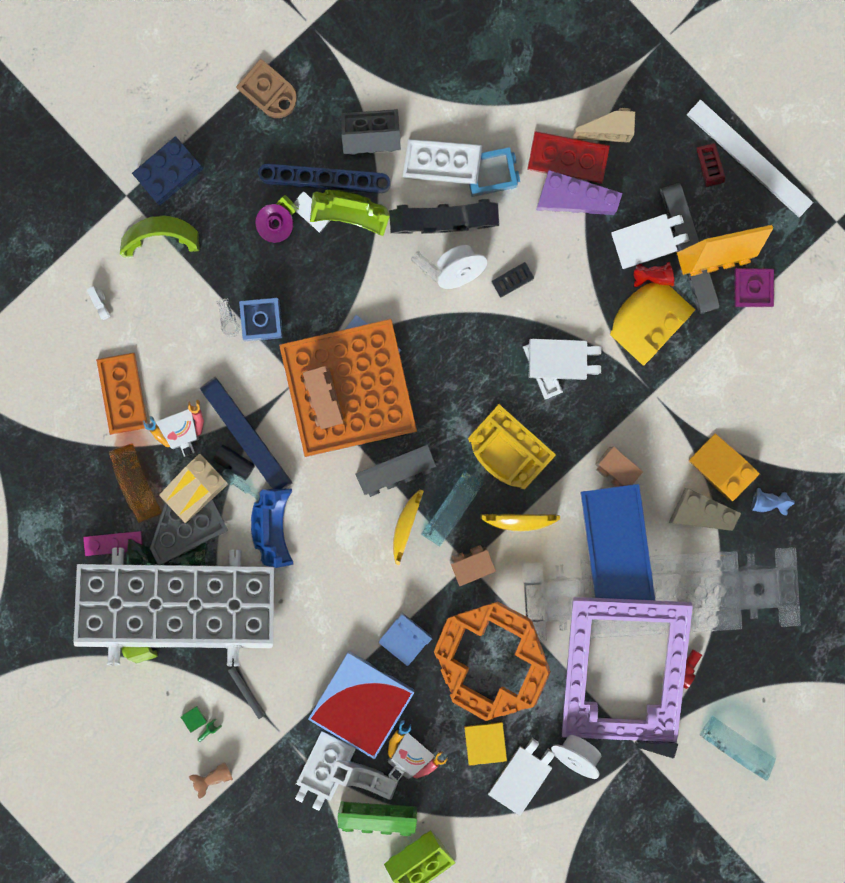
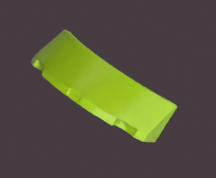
(349, 208)
(159, 227)

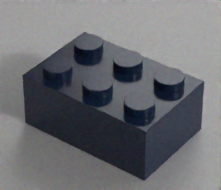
(167, 171)

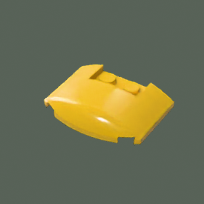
(649, 320)
(509, 449)
(520, 522)
(404, 525)

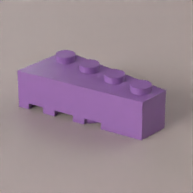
(576, 196)

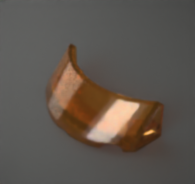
(133, 483)

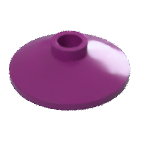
(265, 223)

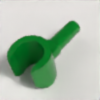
(210, 729)

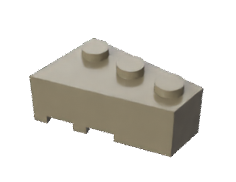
(702, 511)

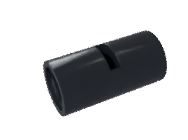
(236, 463)

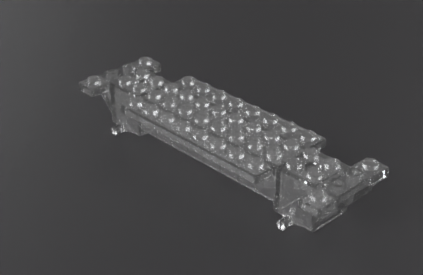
(706, 579)

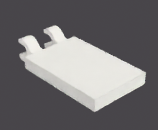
(648, 240)
(561, 359)
(319, 767)
(521, 777)

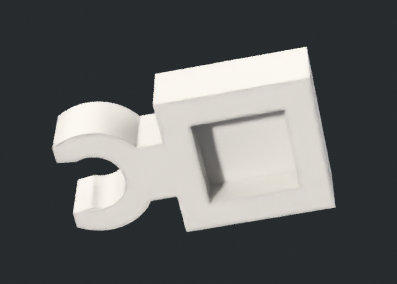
(97, 298)

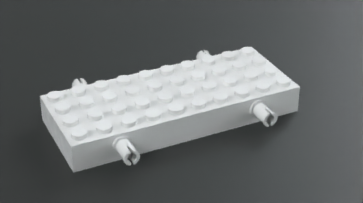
(174, 606)

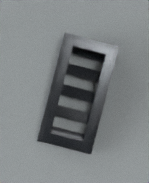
(526, 270)
(662, 748)

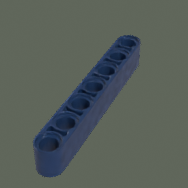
(316, 173)
(245, 434)

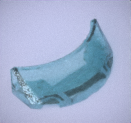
(452, 509)
(738, 748)

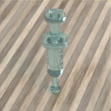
(238, 483)

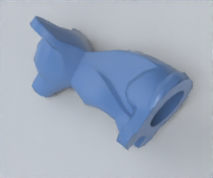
(766, 502)

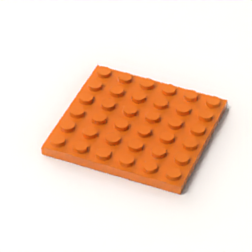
(366, 381)

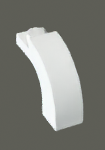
(358, 775)

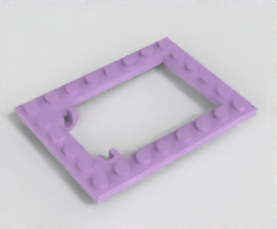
(662, 719)

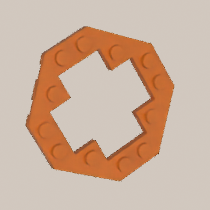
(528, 650)

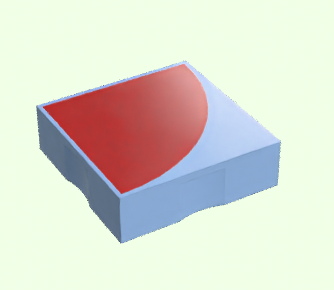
(361, 705)

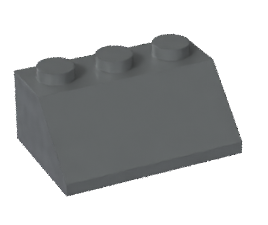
(370, 131)

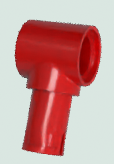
(691, 662)

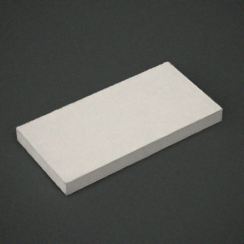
(442, 161)

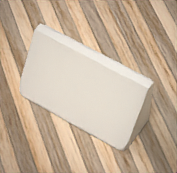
(304, 204)

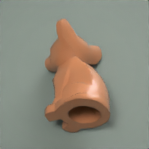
(214, 777)

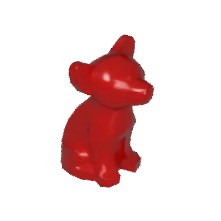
(658, 274)

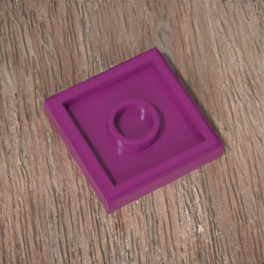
(753, 287)

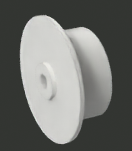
(460, 266)
(578, 756)

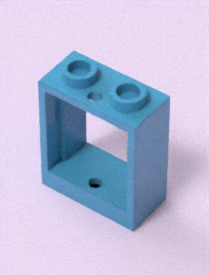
(514, 175)

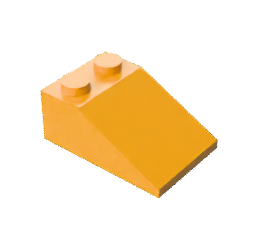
(724, 467)

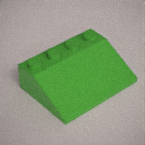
(377, 817)

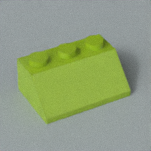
(420, 861)

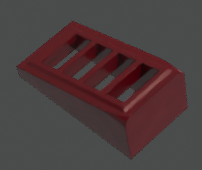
(713, 180)

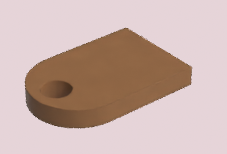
(267, 89)

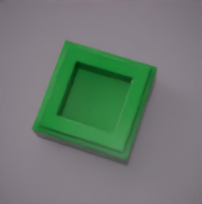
(194, 719)

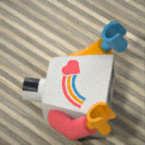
(179, 429)
(409, 756)

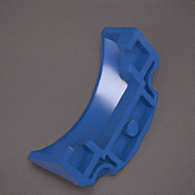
(268, 527)

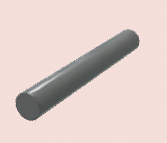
(246, 693)

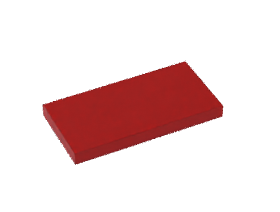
(568, 157)

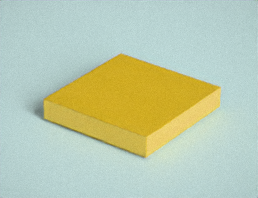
(485, 743)

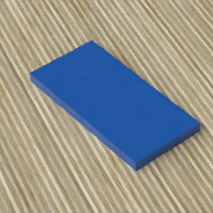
(617, 543)

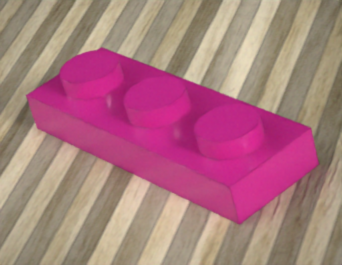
(104, 543)

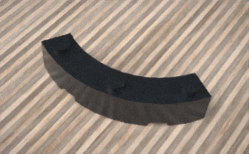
(444, 218)

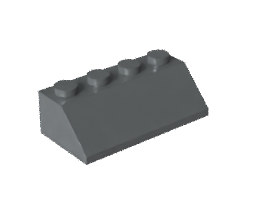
(395, 470)

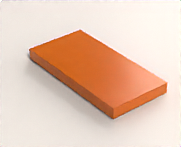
(122, 393)

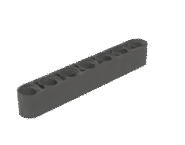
(701, 284)

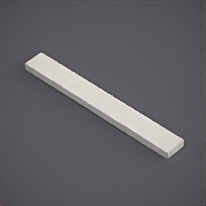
(749, 158)

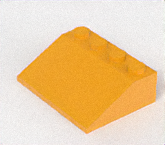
(723, 251)

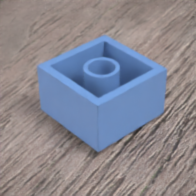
(261, 319)

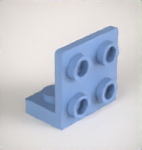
(405, 639)

